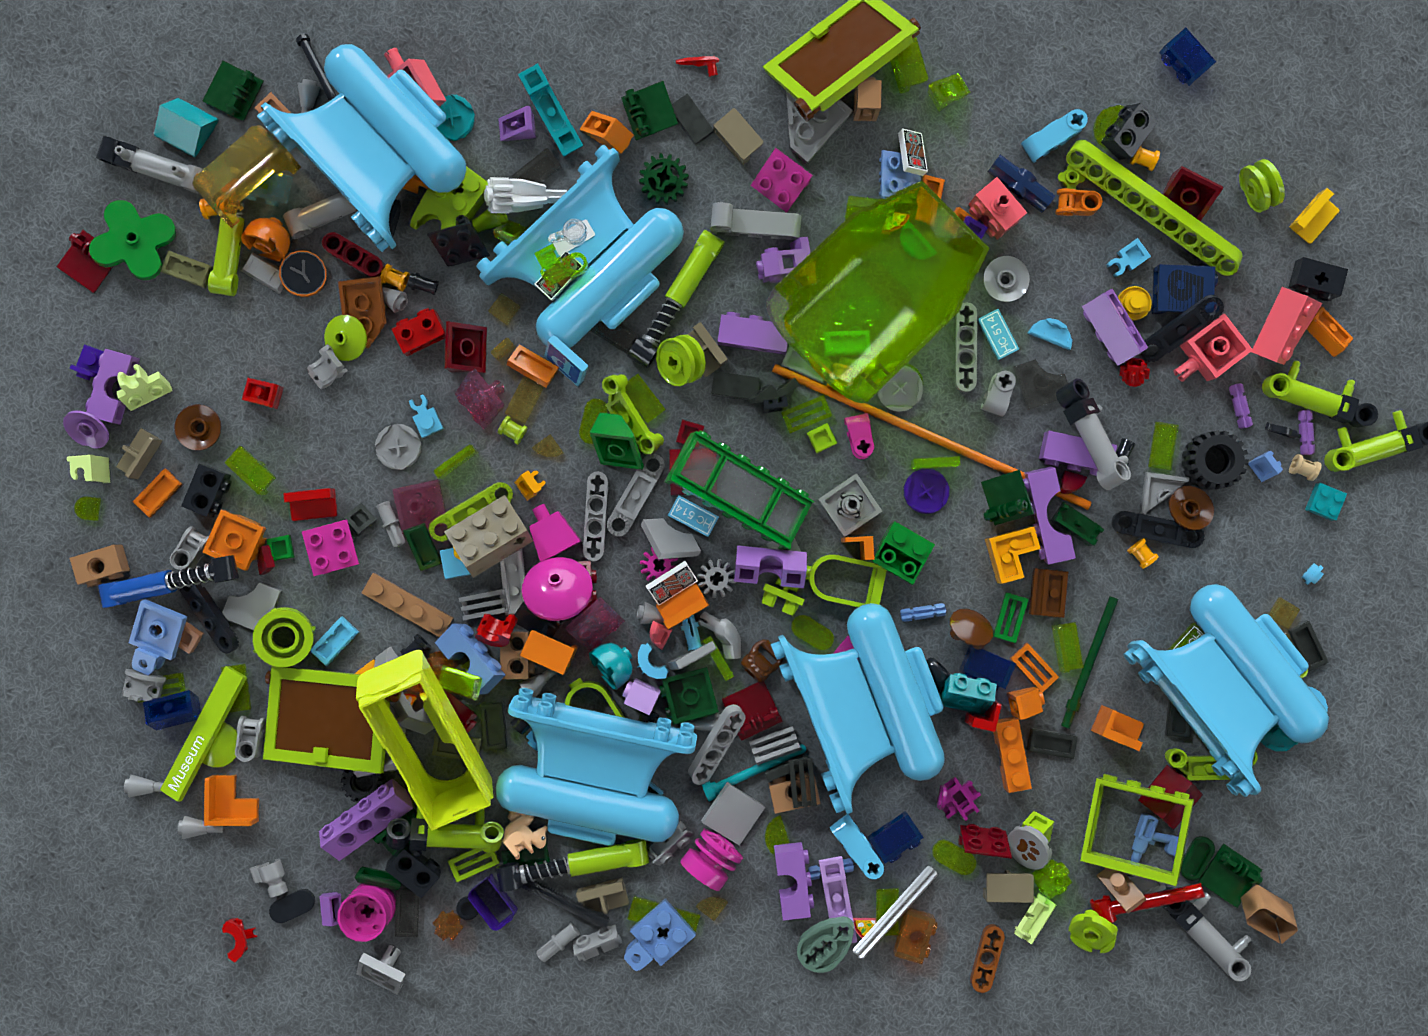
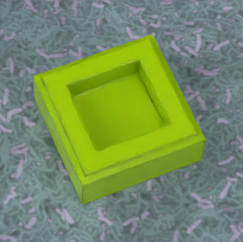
(821, 438)

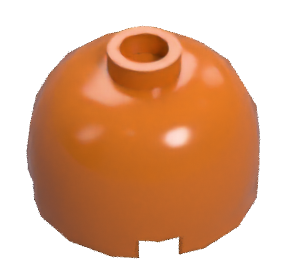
(265, 236)

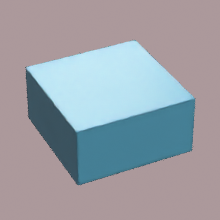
(451, 565)

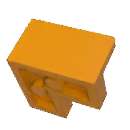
(1005, 550)

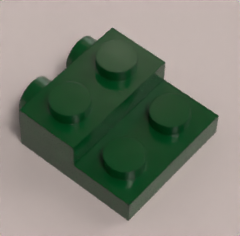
(689, 696)

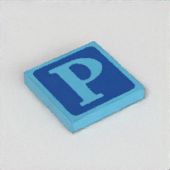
(568, 362)

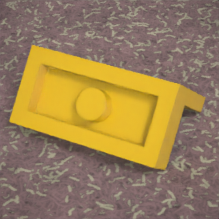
(1315, 216)

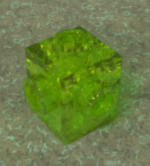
(1052, 879)

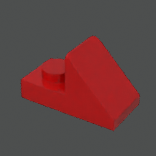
(262, 393)

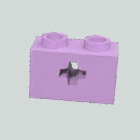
(641, 696)

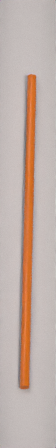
(917, 430)

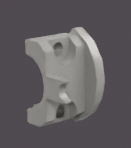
(326, 368)
(142, 686)

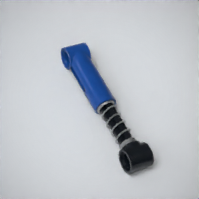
(166, 582)

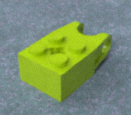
(450, 205)

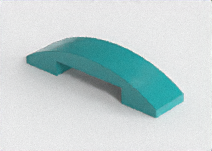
(550, 110)

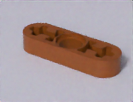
(977, 973)

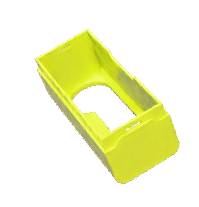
(436, 799)

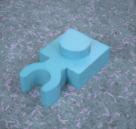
(1130, 257)
(426, 419)

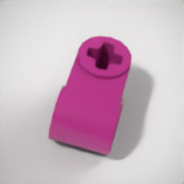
(859, 431)

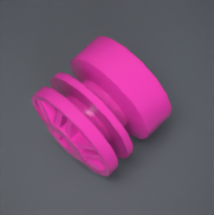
(709, 862)
(358, 921)

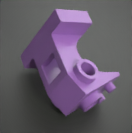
(771, 263)

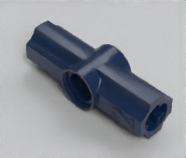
(1021, 183)

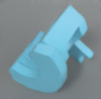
(647, 667)

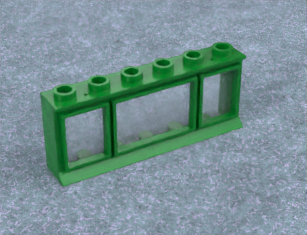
(740, 489)

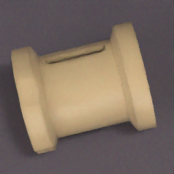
(1305, 467)

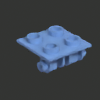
(892, 174)

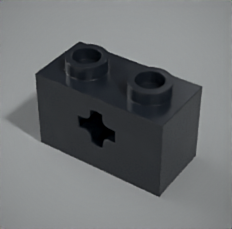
(1330, 277)

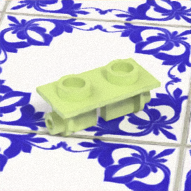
(1035, 918)

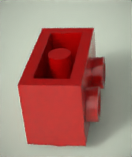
(419, 331)

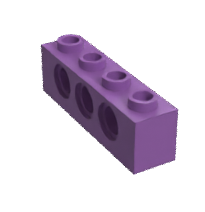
(365, 819)

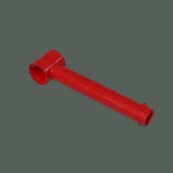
(1109, 909)

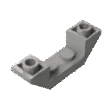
(402, 708)

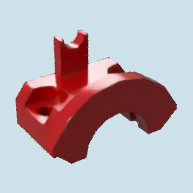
(495, 632)
(236, 929)

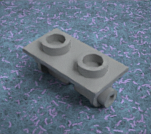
(664, 851)
(587, 945)

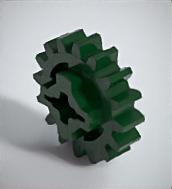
(655, 175)

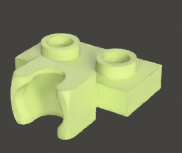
(140, 388)

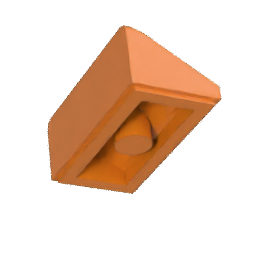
(1329, 332)

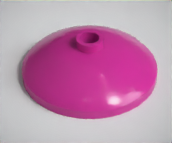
(557, 599)

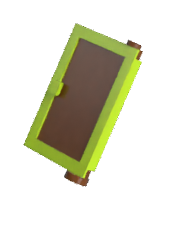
(841, 53)
(319, 721)

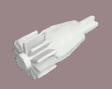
(517, 195)

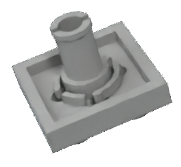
(853, 488)

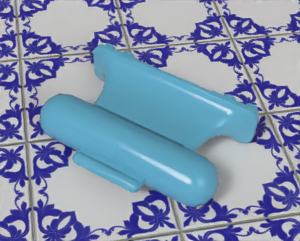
(371, 138)
(617, 256)
(1234, 684)
(868, 703)
(593, 772)

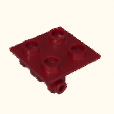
(80, 264)
(758, 709)
(984, 841)

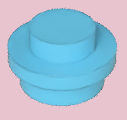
(1313, 574)

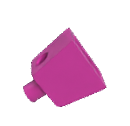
(551, 533)

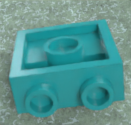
(968, 693)

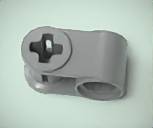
(998, 397)
(189, 547)
(249, 736)

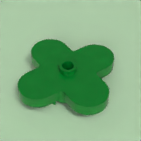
(139, 255)

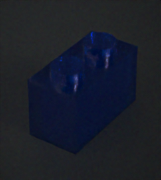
(1187, 57)
(984, 664)
(172, 710)
(895, 838)

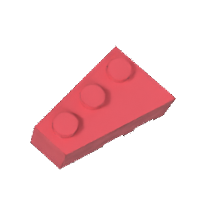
(1285, 325)

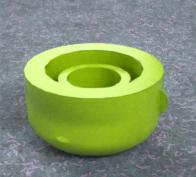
(272, 653)

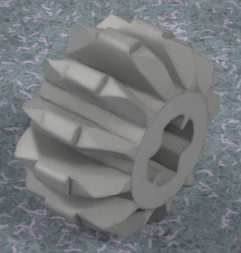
(711, 572)

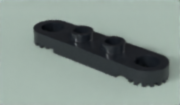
(1182, 328)
(1156, 529)
(210, 617)

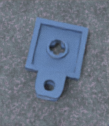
(155, 648)
(650, 944)

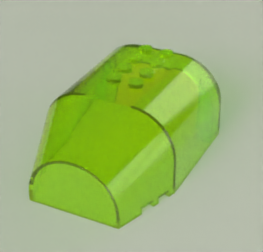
(877, 290)

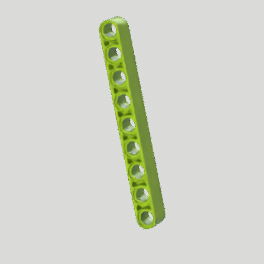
(1159, 218)

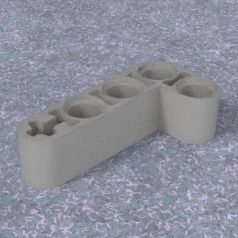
(754, 223)

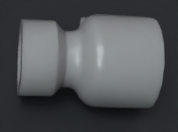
(272, 875)

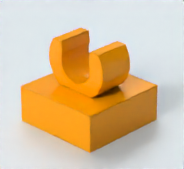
(528, 485)

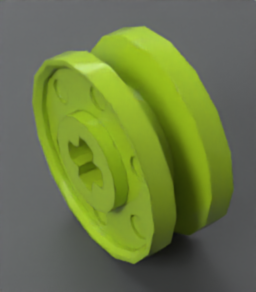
(1262, 185)
(680, 360)

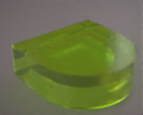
(88, 508)

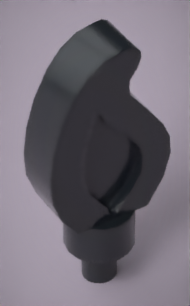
(1282, 430)

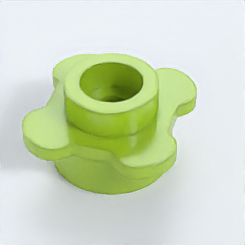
(1064, 177)

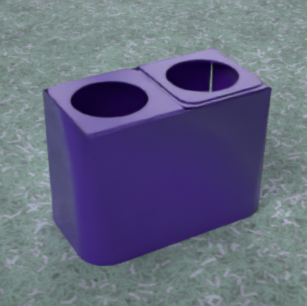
(485, 912)

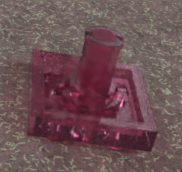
(480, 398)
(407, 500)
(595, 624)

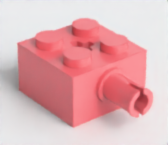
(419, 72)
(996, 208)
(1211, 361)

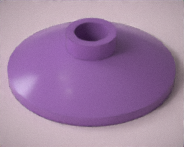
(86, 429)

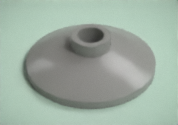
(1016, 273)

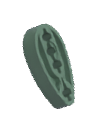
(832, 954)

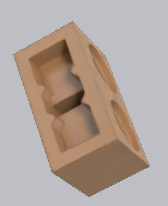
(509, 654)

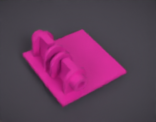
(781, 180)
(330, 547)

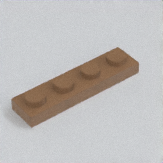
(407, 605)

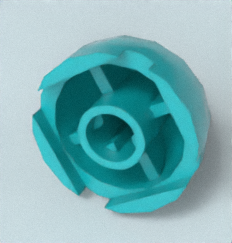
(612, 663)

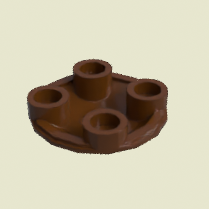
(971, 628)

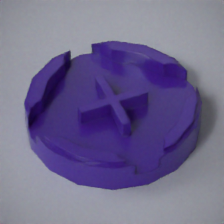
(926, 491)

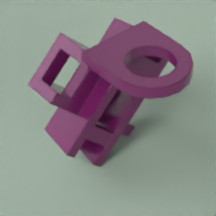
(954, 800)

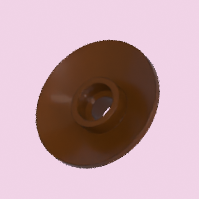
(187, 423)
(1199, 504)

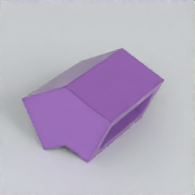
(326, 908)

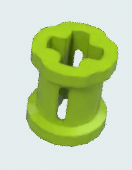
(512, 430)

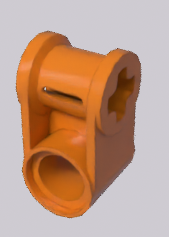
(1072, 202)

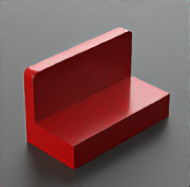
(312, 504)
(988, 722)

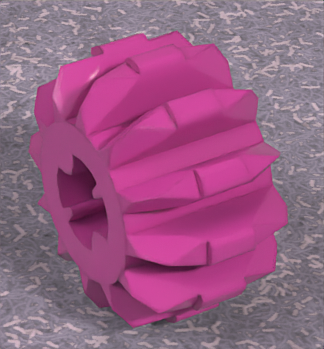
(651, 565)

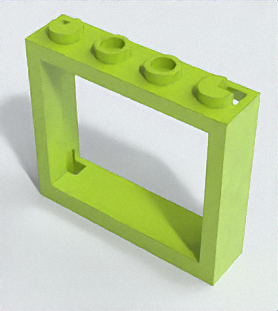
(1125, 865)

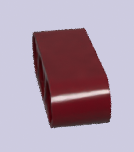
(345, 251)

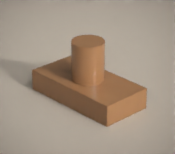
(1121, 889)

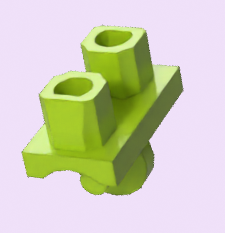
(792, 602)

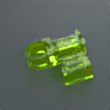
(555, 269)

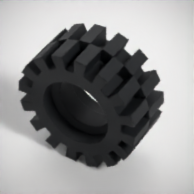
(354, 791)

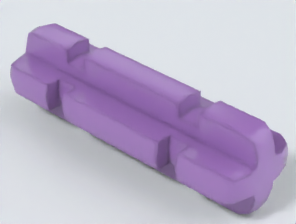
(1240, 406)
(1307, 432)

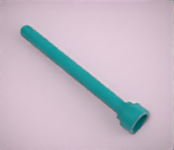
(713, 789)

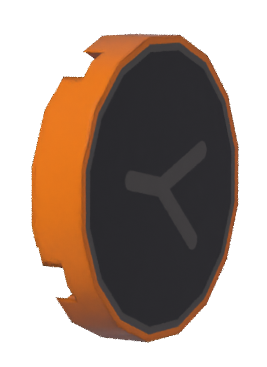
(302, 273)

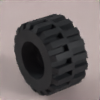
(1233, 457)

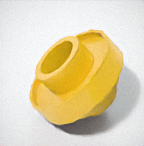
(1136, 302)

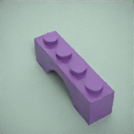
(1042, 486)

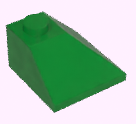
(615, 442)

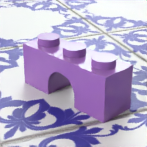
(102, 401)
(788, 565)
(794, 900)

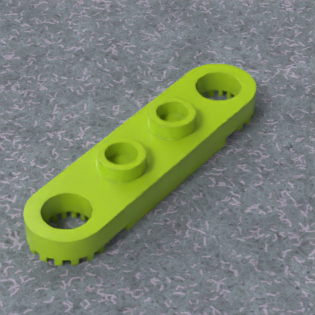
(468, 508)

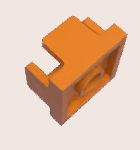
(237, 537)

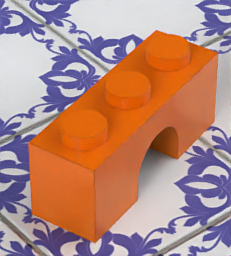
(1012, 753)

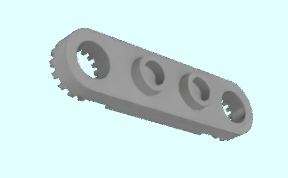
(635, 495)

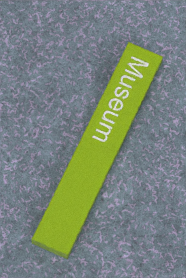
(203, 733)

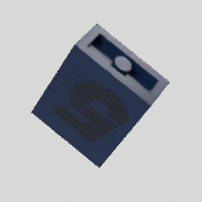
(1181, 287)

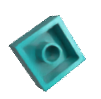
(1326, 501)

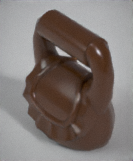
(757, 665)

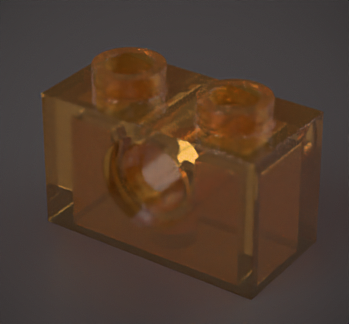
(910, 949)

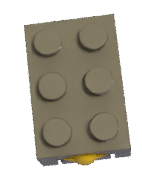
(488, 536)

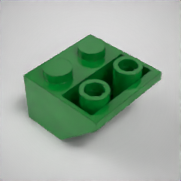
(902, 552)

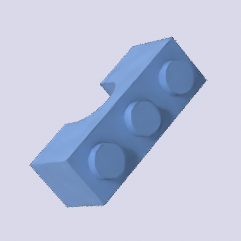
(460, 641)

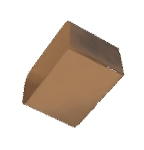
(1258, 903)

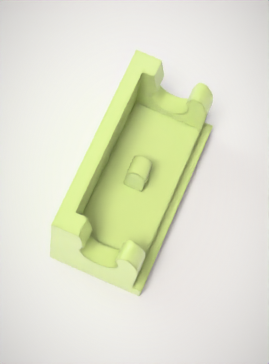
(95, 467)

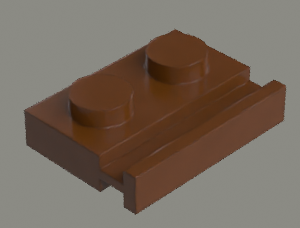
(1048, 592)

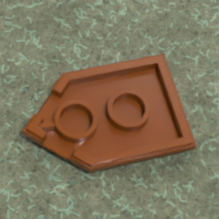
(365, 302)

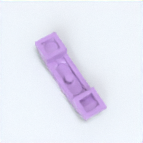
(836, 890)

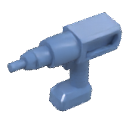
(1146, 834)

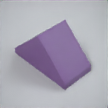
(517, 125)

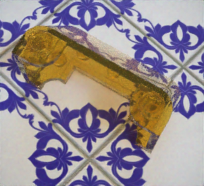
(241, 171)

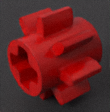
(1134, 372)

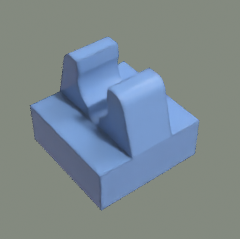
(1265, 466)

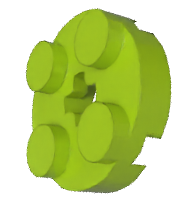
(1103, 934)

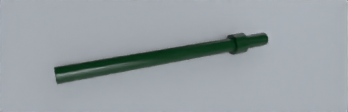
(1073, 705)

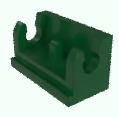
(1077, 524)

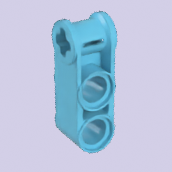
(1054, 134)
(857, 846)

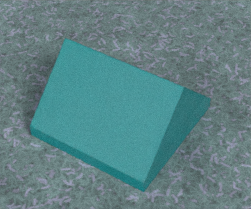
(184, 126)

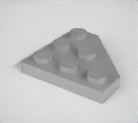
(810, 136)

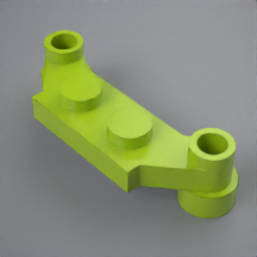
(620, 404)
(1196, 766)

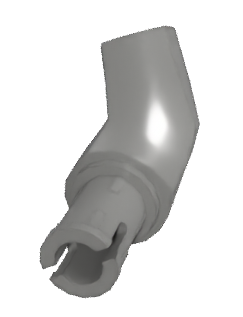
(725, 633)

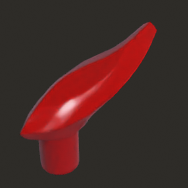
(709, 61)

